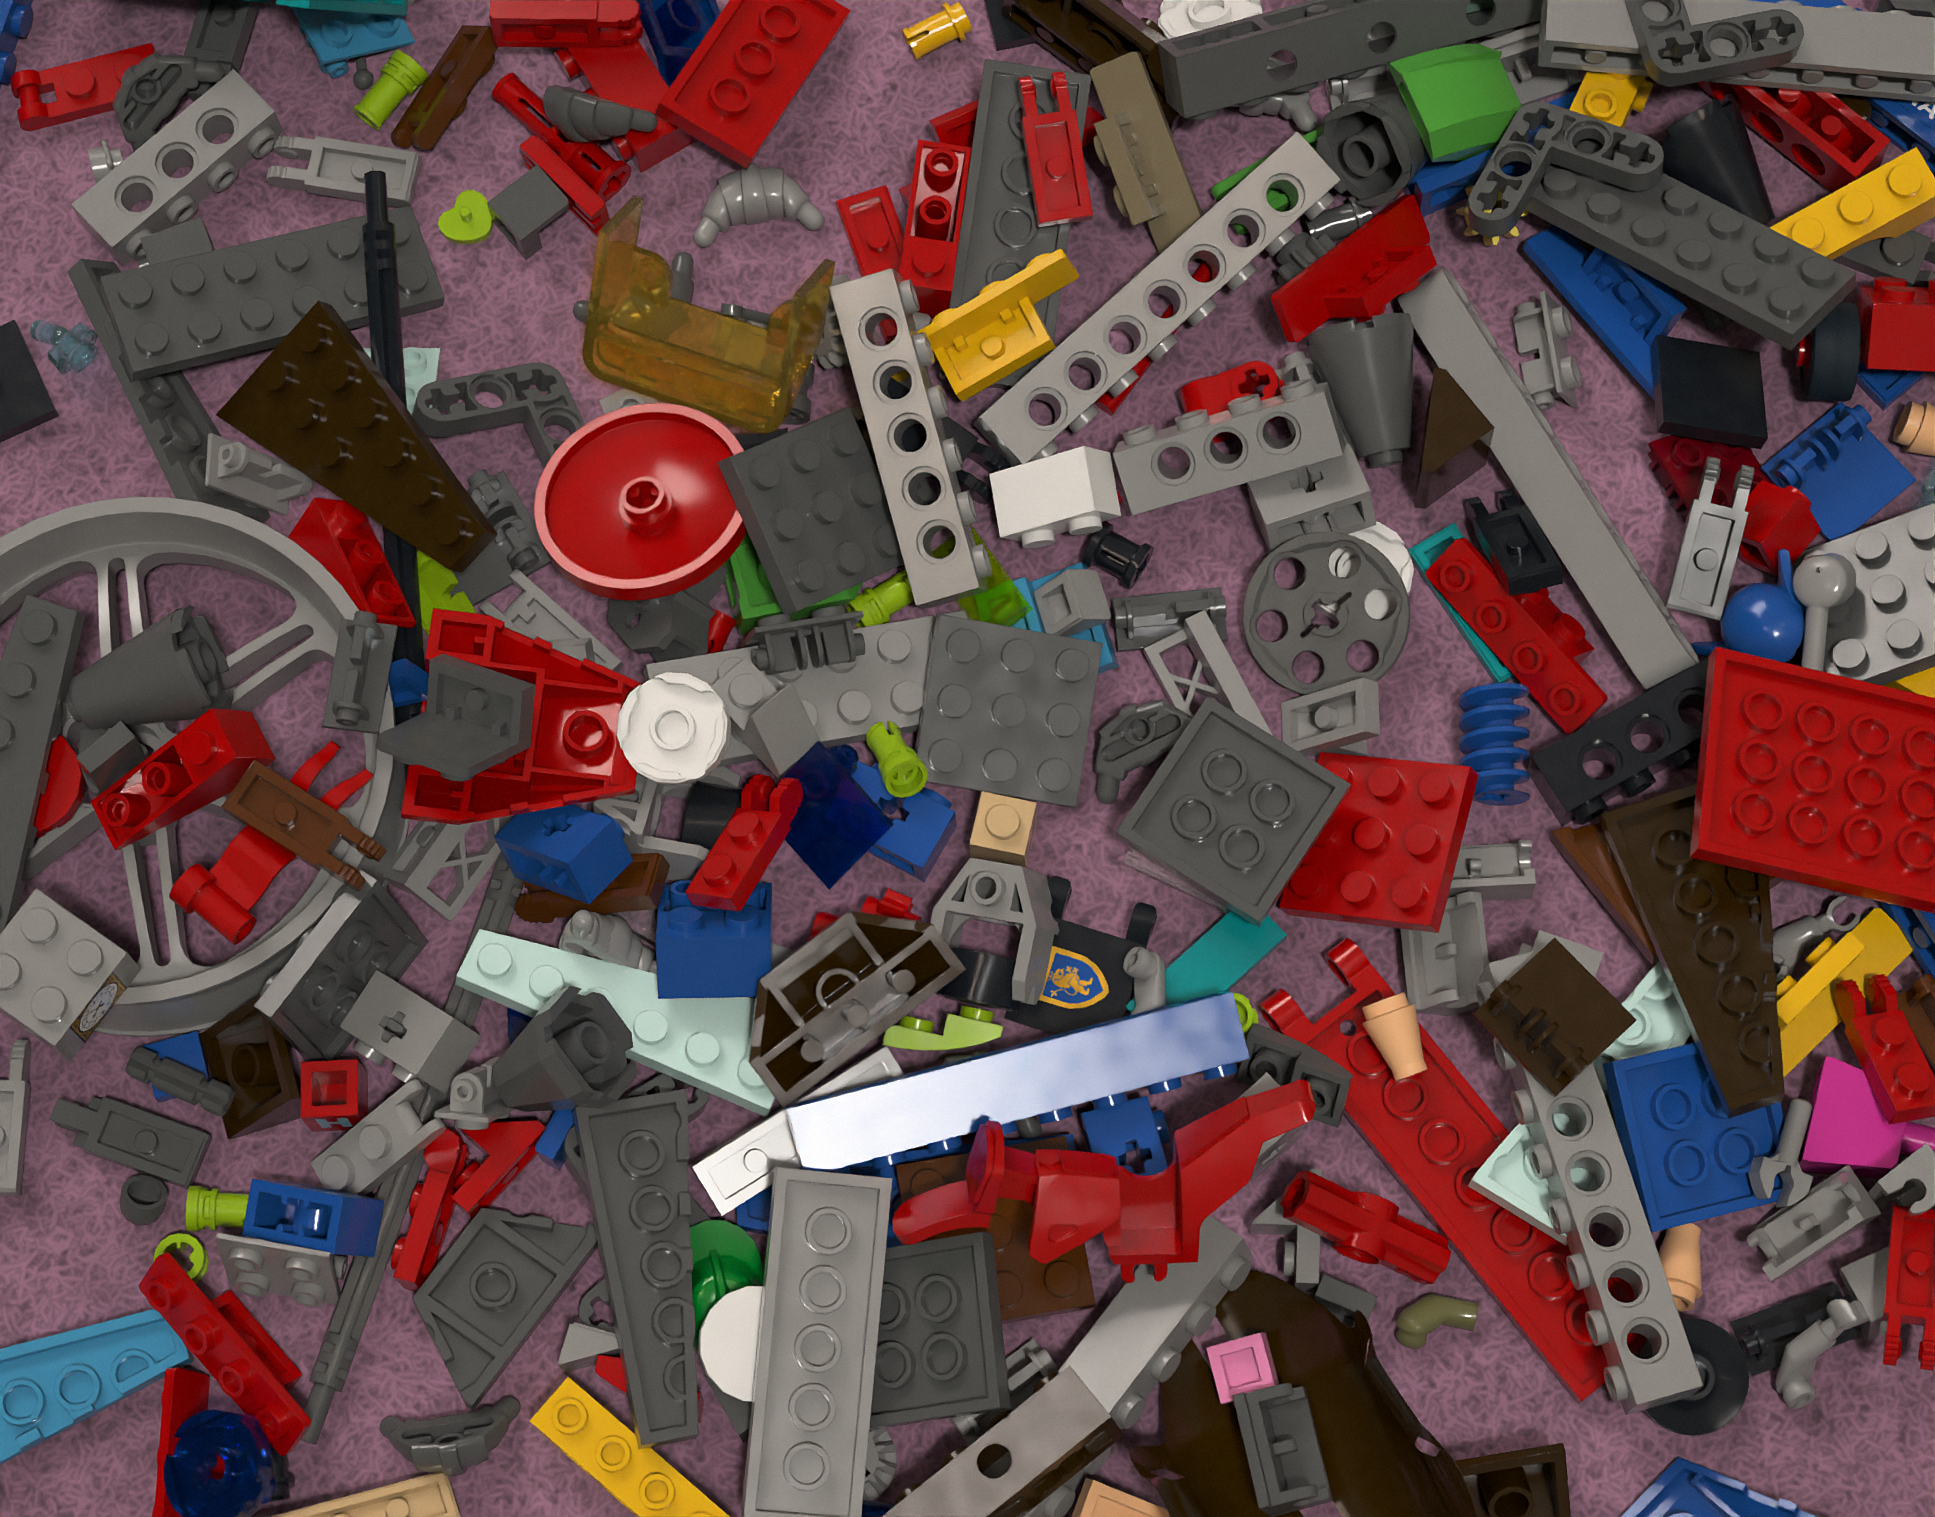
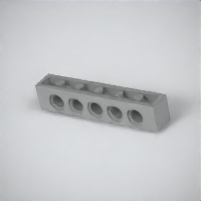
(859, 308)

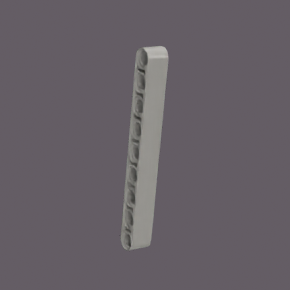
(1550, 482)

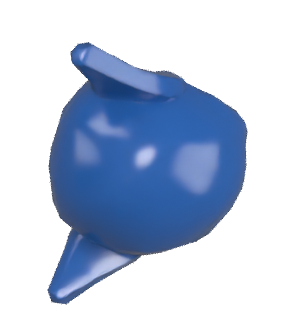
(1762, 618)

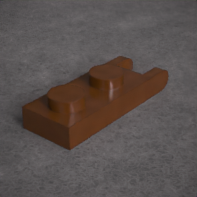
(446, 88)

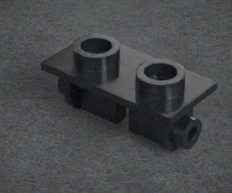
(1770, 1330)

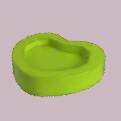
(468, 219)

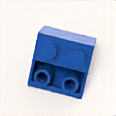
(712, 949)

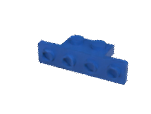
(1611, 297)

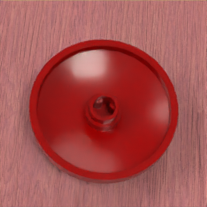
(640, 502)

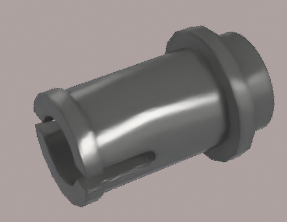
(1339, 221)

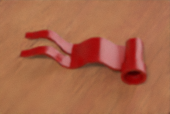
(252, 862)

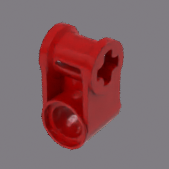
(1217, 391)

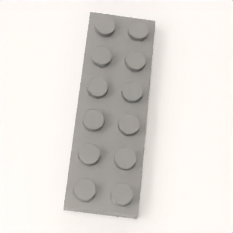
(840, 697)
(816, 1345)

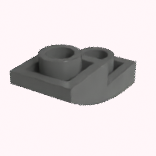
(1291, 1061)

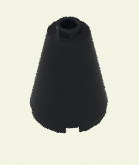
(1717, 158)

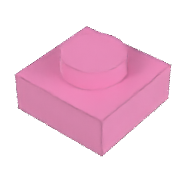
(1242, 1366)

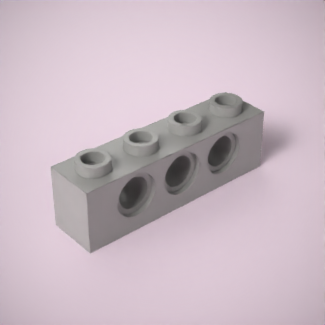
(185, 141)
(1154, 485)

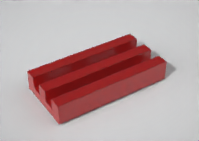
(582, 199)

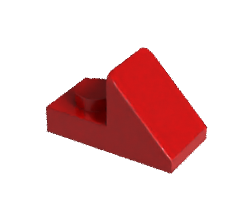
(509, 1151)

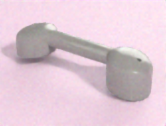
(1818, 594)

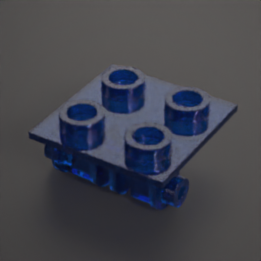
(836, 815)

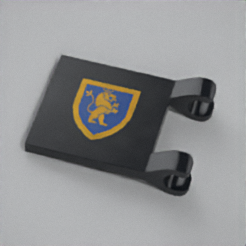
(1084, 970)

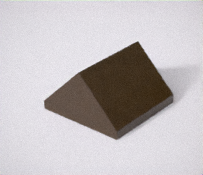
(1453, 440)
(259, 1068)
(1519, 1482)

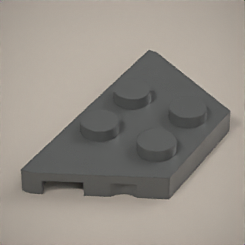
(497, 1291)

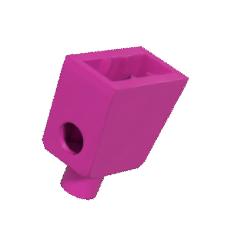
(1852, 1128)

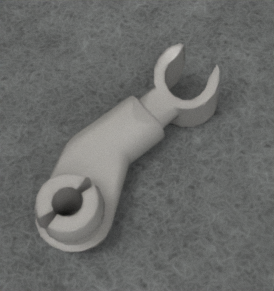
(1796, 937)
(1149, 978)
(1802, 1352)

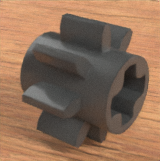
(1300, 254)

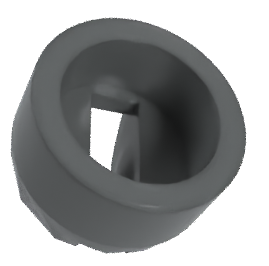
(142, 1199)

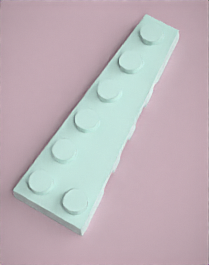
(685, 1038)
(1509, 1173)

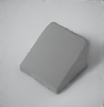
(1072, 602)
(583, 1345)

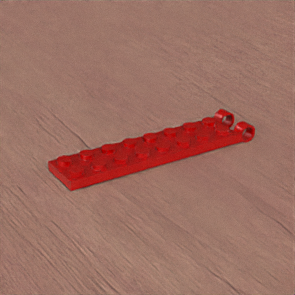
(1433, 1141)

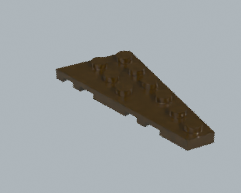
(346, 428)
(1712, 942)

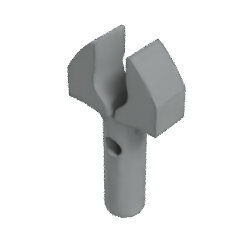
(1785, 1160)

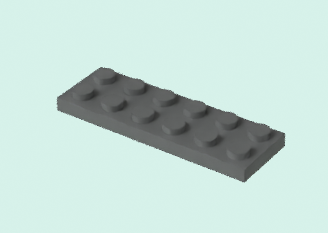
(999, 211)
(1698, 249)
(256, 293)

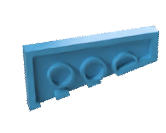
(79, 1373)

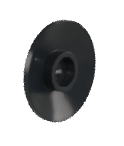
(1723, 1376)

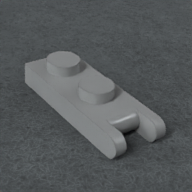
(538, 615)
(377, 1144)

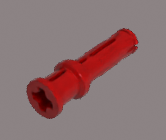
(578, 156)

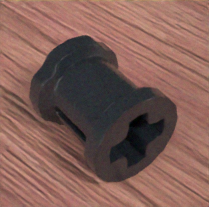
(1117, 555)

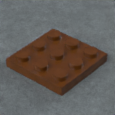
(1024, 1284)

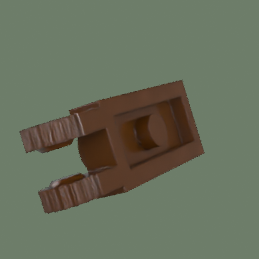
(298, 823)
(634, 889)

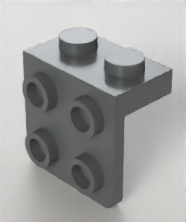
(468, 723)

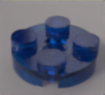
(247, 1462)

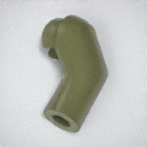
(1431, 1313)

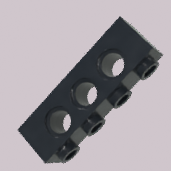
(1576, 795)

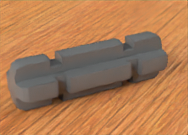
(180, 1081)

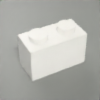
(1055, 496)

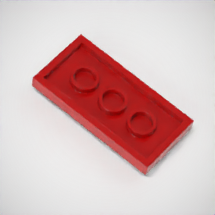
(750, 72)

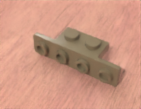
(1142, 151)

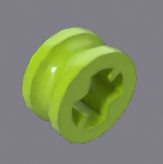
(198, 1257)

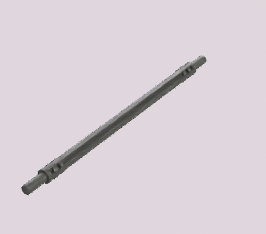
(396, 1191)

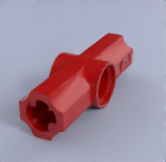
(1365, 1227)

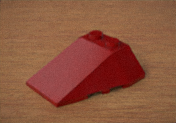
(572, 736)

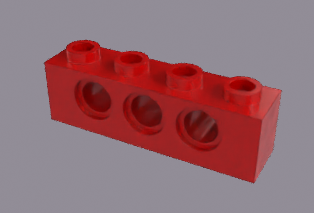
(1810, 130)

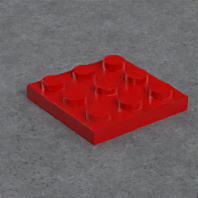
(1387, 846)

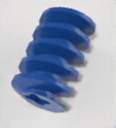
(1491, 740)

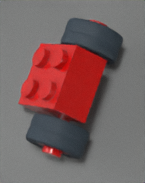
(1885, 331)

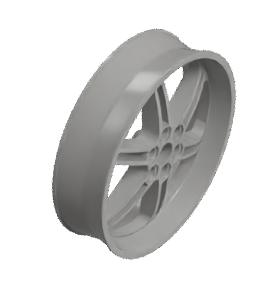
(138, 537)

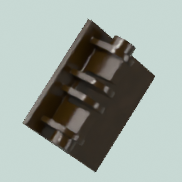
(1554, 1017)

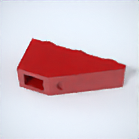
(934, 222)
(350, 552)
(182, 775)

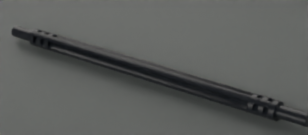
(387, 355)

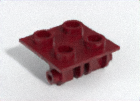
(1680, 464)

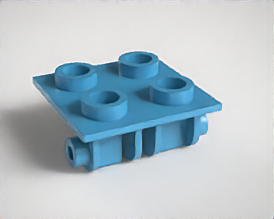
(347, 35)

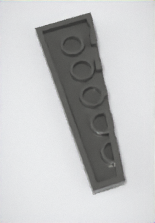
(163, 405)
(32, 690)
(641, 1216)

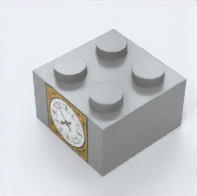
(59, 974)

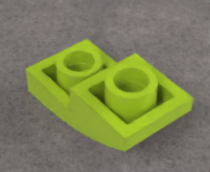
(962, 1031)

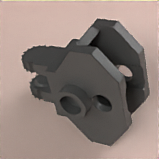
(671, 624)

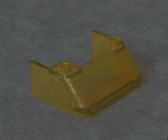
(690, 353)

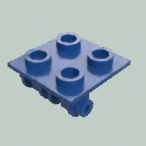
(1840, 471)

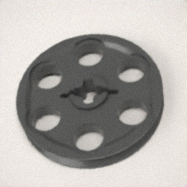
(1321, 585)

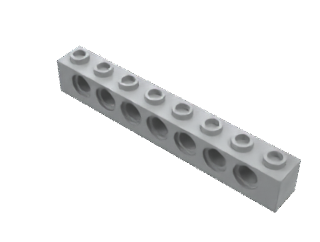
(1291, 168)
(1615, 1202)

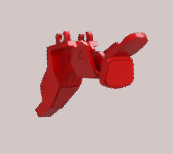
(1086, 1192)

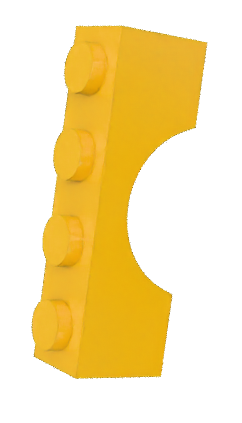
(1870, 208)

